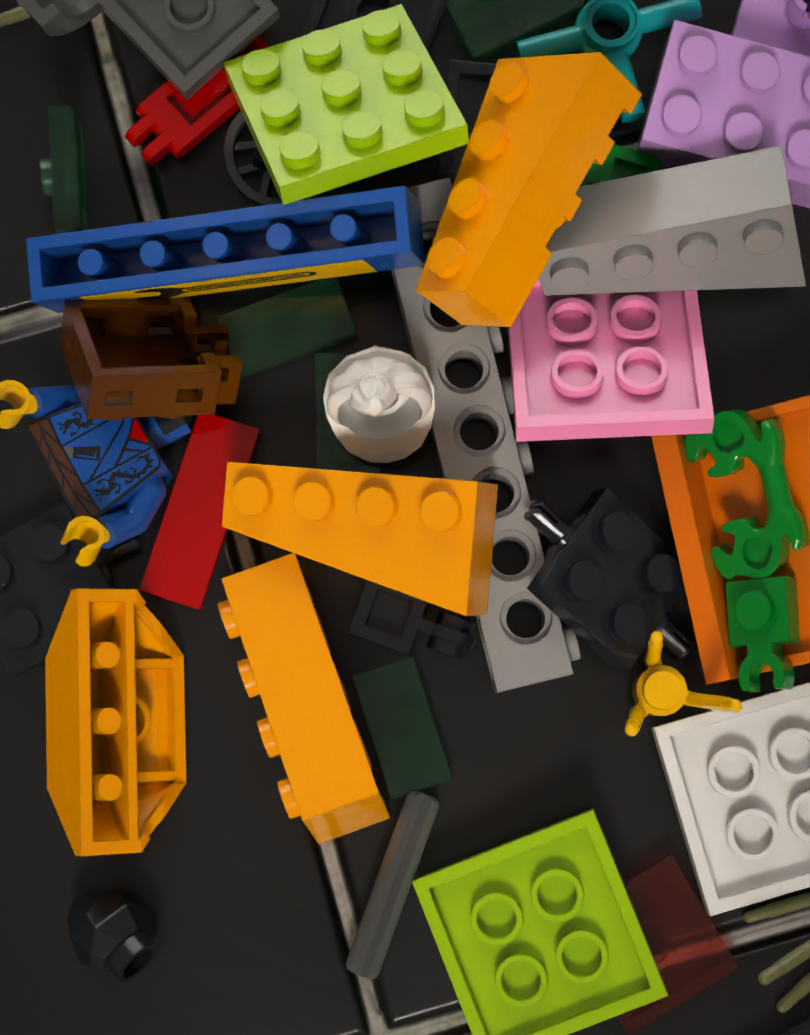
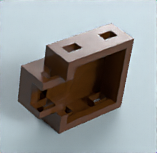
(142, 368)

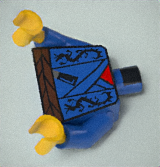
(101, 466)

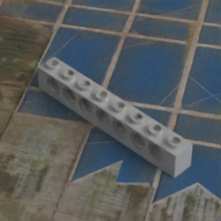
(510, 659)

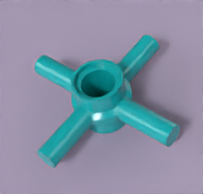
(631, 20)

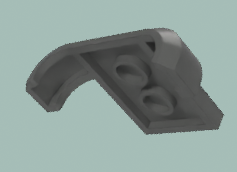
(177, 36)

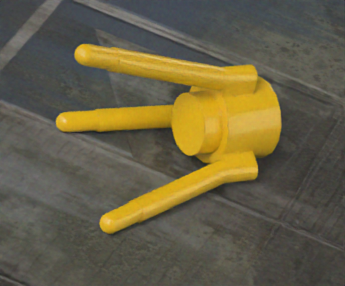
(663, 691)

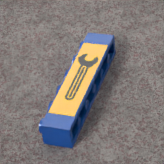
(229, 249)

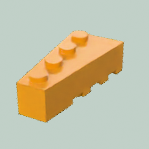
(520, 181)
(390, 529)
(303, 700)

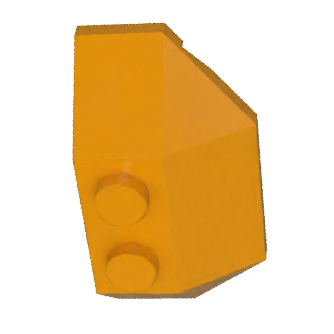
(113, 721)

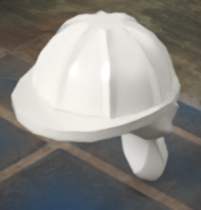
(380, 404)

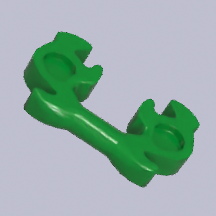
(756, 549)

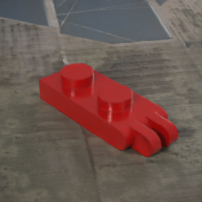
(183, 122)

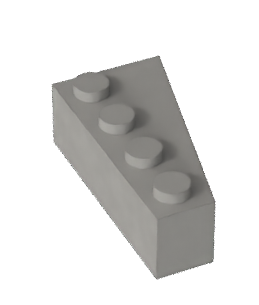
(681, 231)

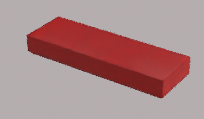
(192, 523)

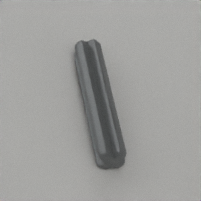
(392, 884)

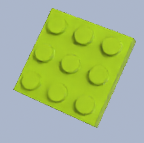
(345, 104)
(541, 933)

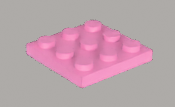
(609, 366)

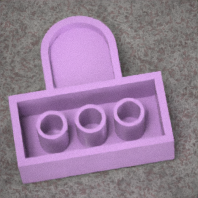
(736, 91)

